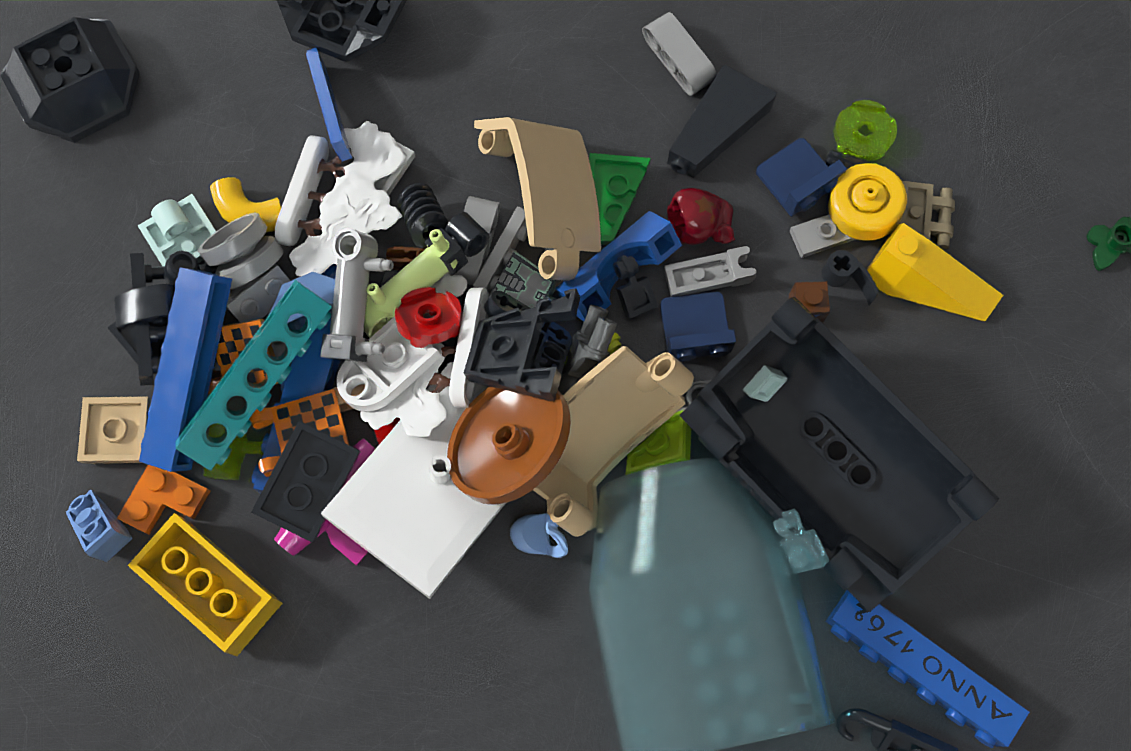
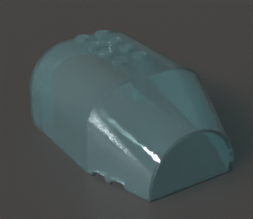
(699, 614)

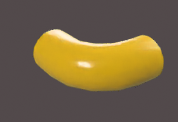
(232, 203)

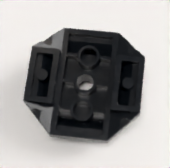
(340, 28)
(85, 97)

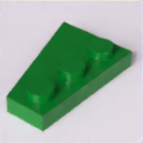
(616, 186)

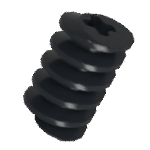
(421, 212)

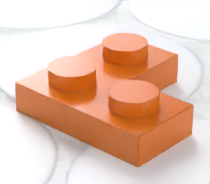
(156, 491)

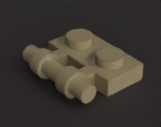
(919, 212)

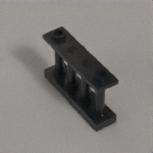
(149, 333)

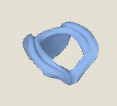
(532, 536)

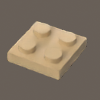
(112, 429)

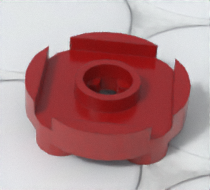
(432, 330)

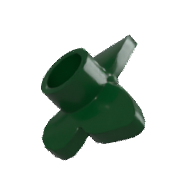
(1110, 242)

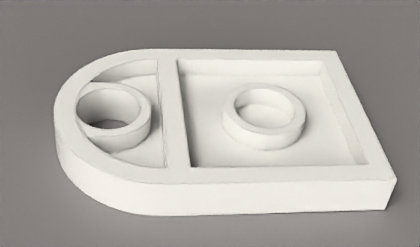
(385, 373)

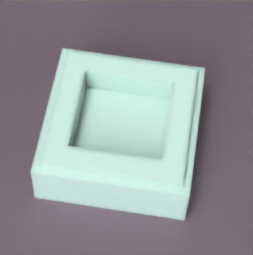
(765, 383)

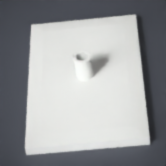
(408, 510)

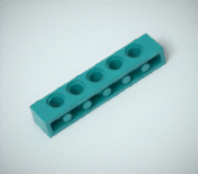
(208, 450)

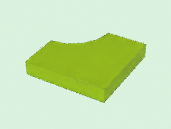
(664, 446)

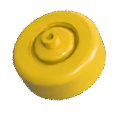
(867, 202)

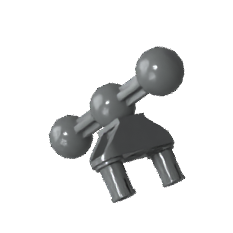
(588, 347)

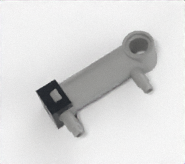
(350, 297)

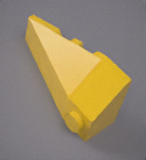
(925, 274)

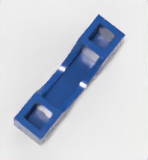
(647, 240)

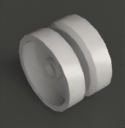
(241, 249)

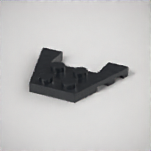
(507, 344)

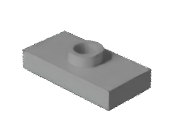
(817, 236)

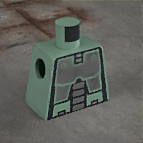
(523, 281)

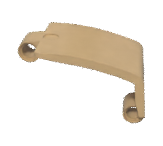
(554, 187)
(609, 417)

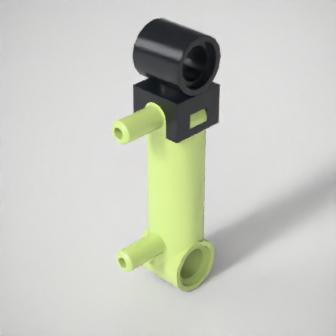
(443, 255)

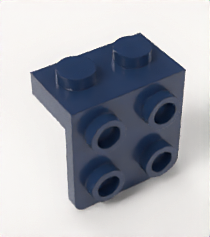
(799, 176)
(696, 326)

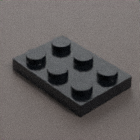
(305, 481)

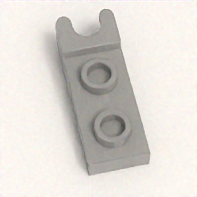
(709, 273)

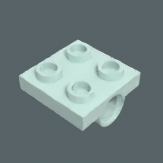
(177, 228)

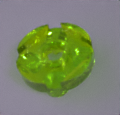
(879, 122)

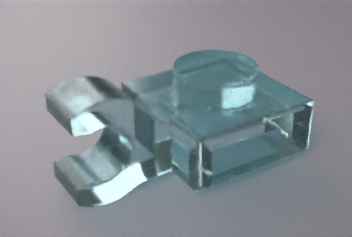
(800, 546)

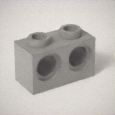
(258, 296)

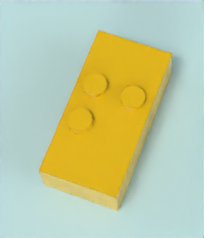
(205, 585)

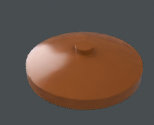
(507, 444)

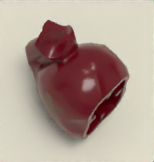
(700, 215)

